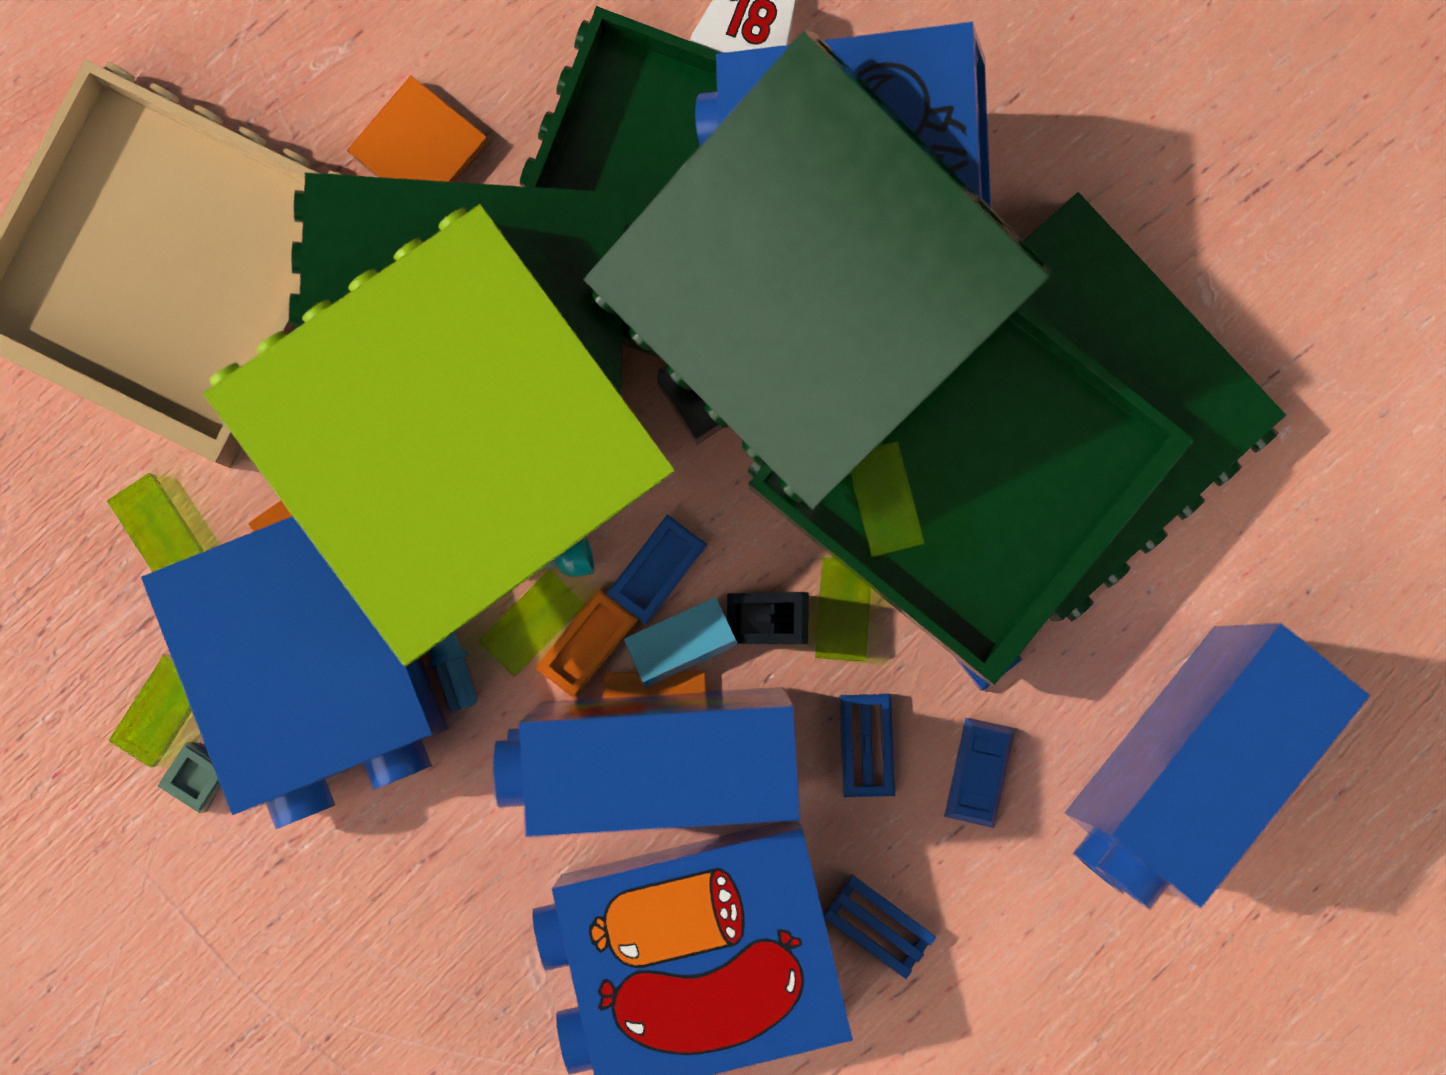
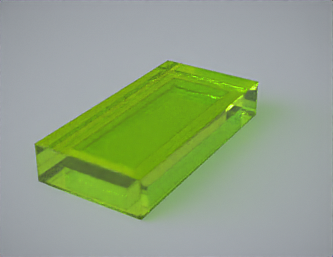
(886, 501)
(154, 523)
(841, 614)
(532, 623)
(154, 715)

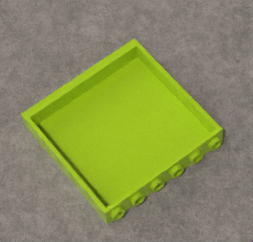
(438, 432)

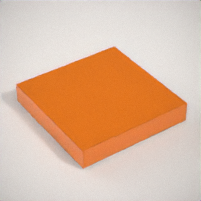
(418, 138)

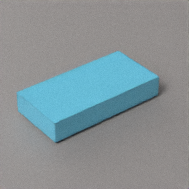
(680, 642)

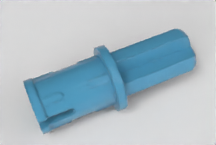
(453, 674)

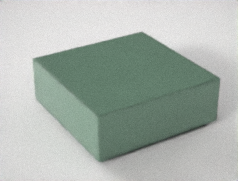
(192, 778)

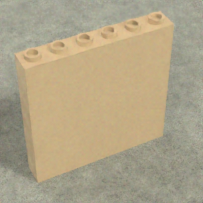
(147, 255)

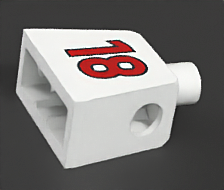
(744, 24)

